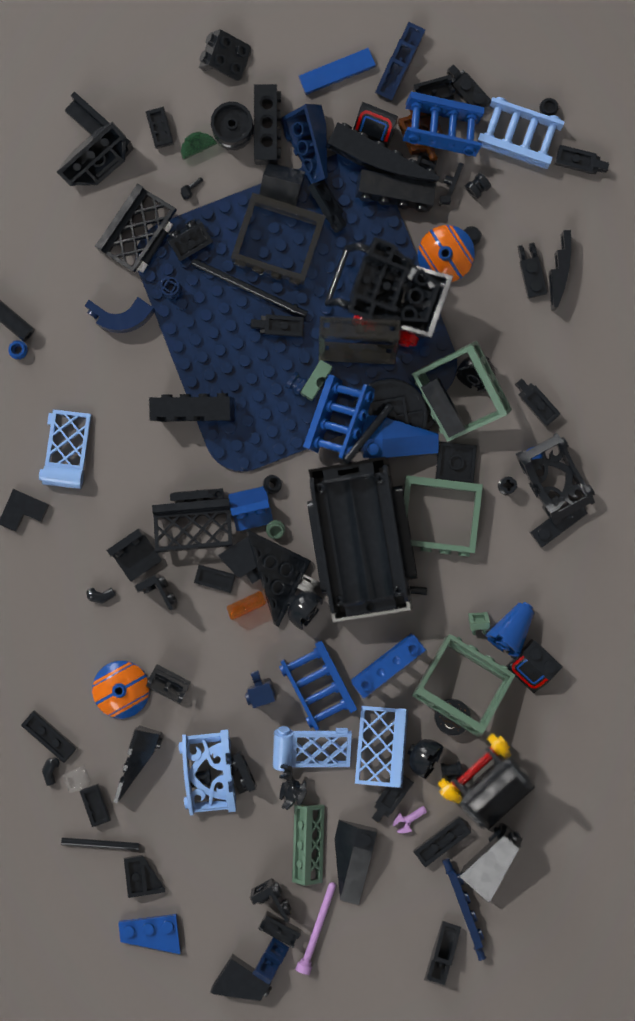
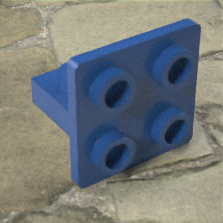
(250, 508)

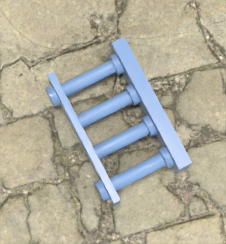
(523, 151)

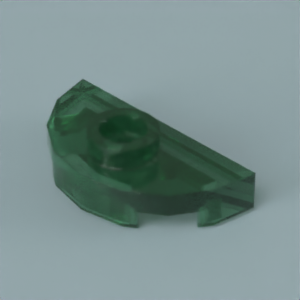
(196, 143)

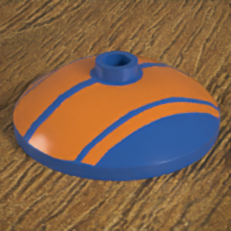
(448, 238)
(130, 679)

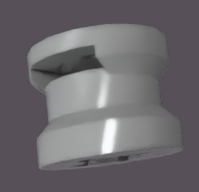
(307, 586)

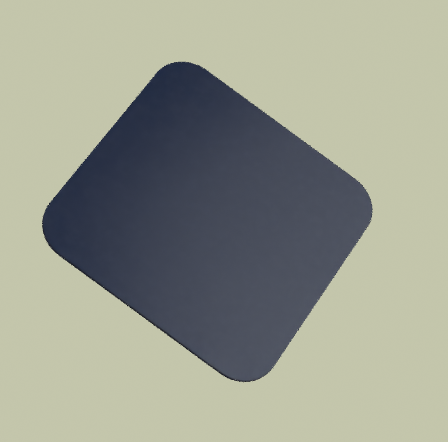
(211, 318)

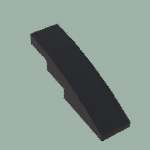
(559, 276)

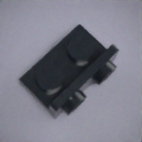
(189, 239)
(241, 773)

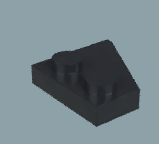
(141, 878)

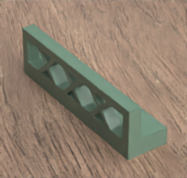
(304, 844)

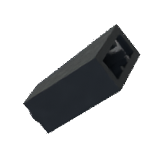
(239, 982)

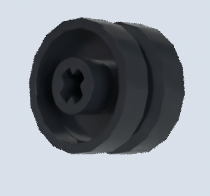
(232, 114)

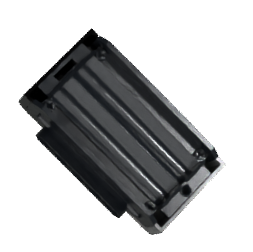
(361, 539)

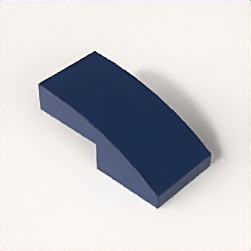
(270, 960)

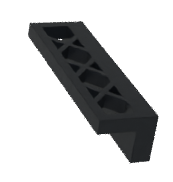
(89, 118)

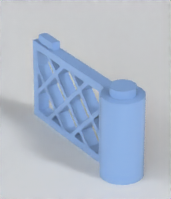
(65, 474)
(286, 747)

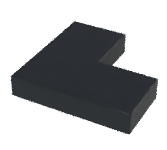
(20, 505)

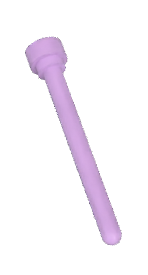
(304, 965)

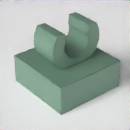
(479, 621)

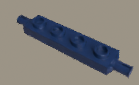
(469, 916)

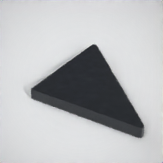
(278, 571)

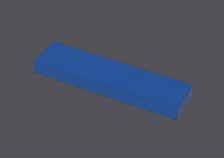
(337, 71)

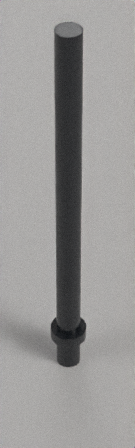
(294, 309)

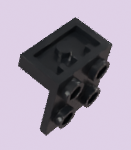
(134, 554)
(149, 585)
(261, 894)

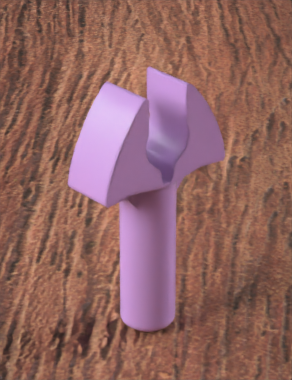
(408, 819)

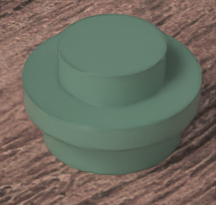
(275, 529)

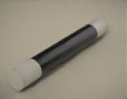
(151, 253)

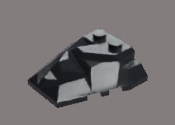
(391, 286)

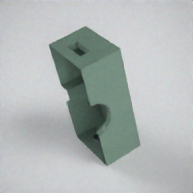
(316, 380)

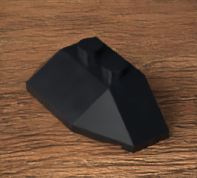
(95, 157)

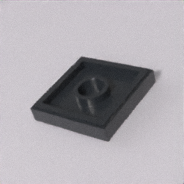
(456, 462)

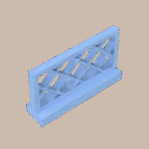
(397, 751)

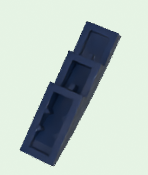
(400, 61)

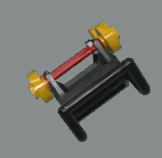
(495, 792)

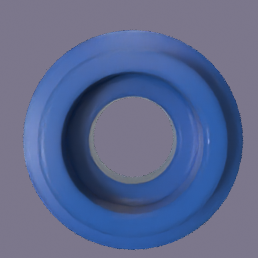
(12, 347)

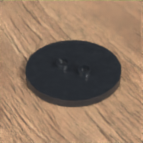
(406, 400)

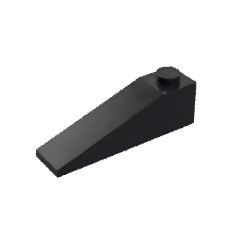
(140, 750)
(353, 855)

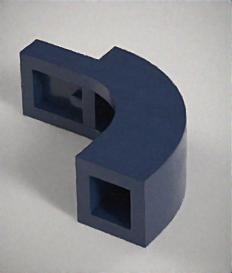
(125, 322)

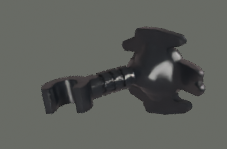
(291, 788)

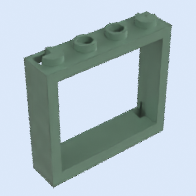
(487, 377)
(453, 485)
(451, 712)

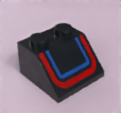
(376, 123)
(534, 666)

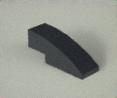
(442, 954)

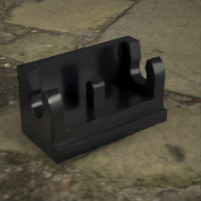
(437, 87)
(168, 684)
(279, 929)

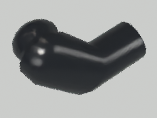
(98, 597)
(48, 769)

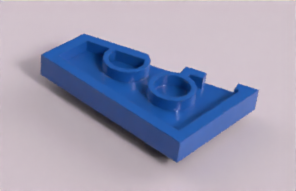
(152, 932)

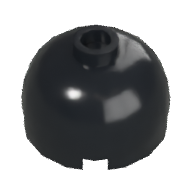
(469, 376)
(303, 608)
(424, 756)

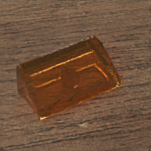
(246, 605)

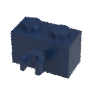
(261, 692)

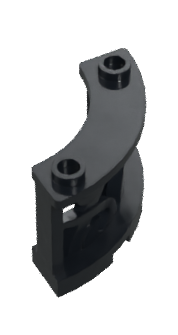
(550, 505)

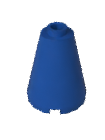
(512, 629)

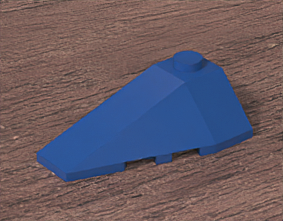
(398, 439)

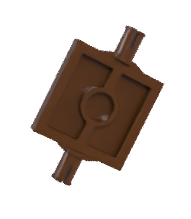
(424, 124)

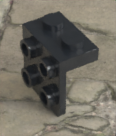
(225, 54)

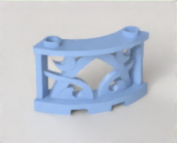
(223, 750)

